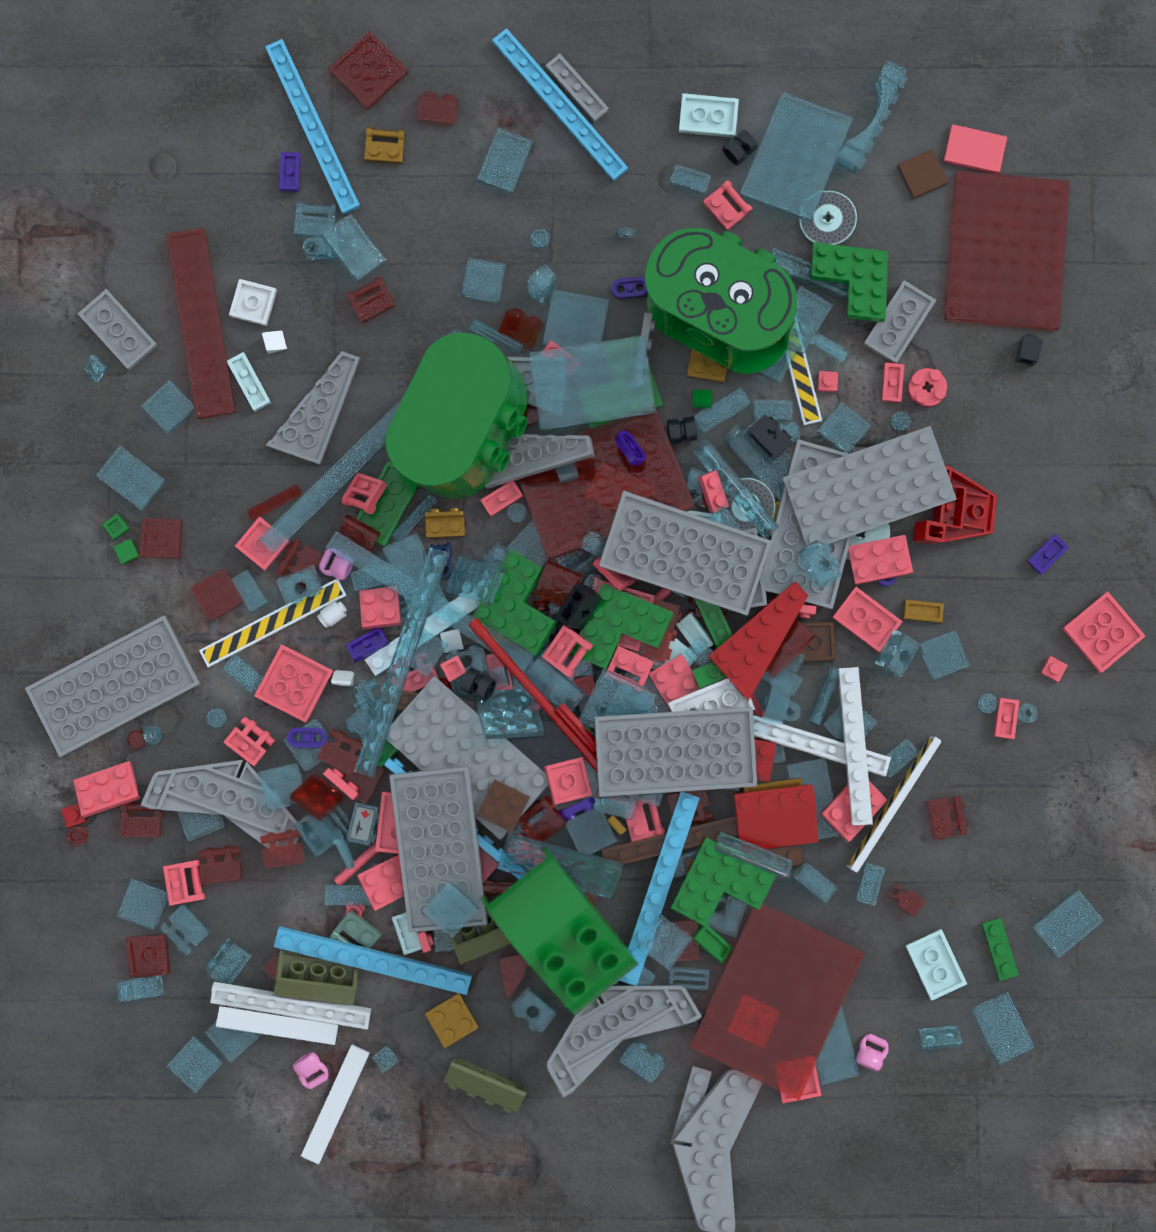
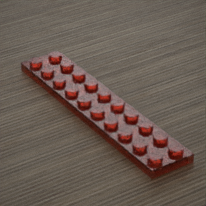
(201, 323)

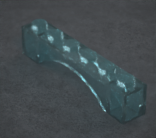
(854, 150)

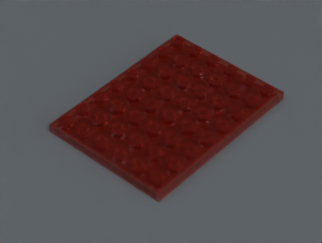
(1007, 250)
(590, 502)
(777, 1000)

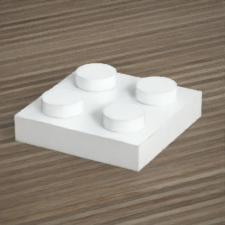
(253, 302)

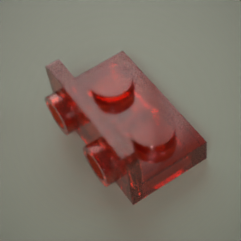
(437, 108)
(521, 327)

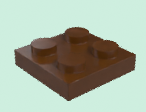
(503, 805)

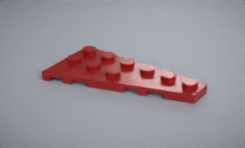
(752, 648)

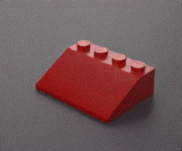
(777, 816)

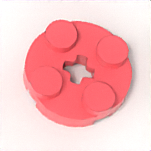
(933, 378)

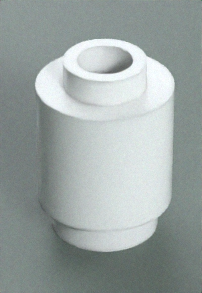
(332, 613)

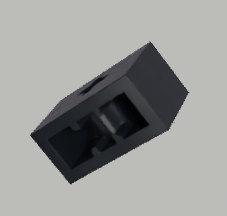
(774, 446)
(578, 607)

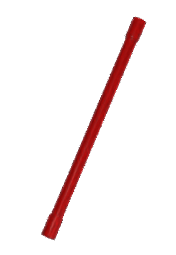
(483, 634)

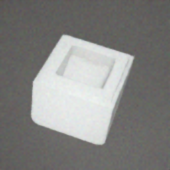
(274, 341)
(454, 640)
(343, 678)

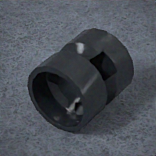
(743, 145)
(682, 430)
(477, 683)

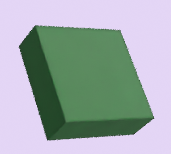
(702, 398)
(116, 527)
(126, 551)

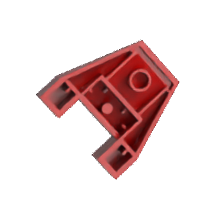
(965, 517)

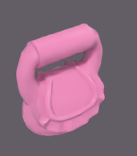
(339, 568)
(870, 1057)
(307, 1066)

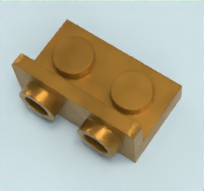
(445, 524)

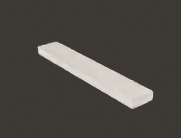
(277, 1025)
(335, 1104)

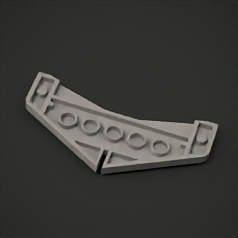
(219, 792)
(623, 1015)
(707, 1160)

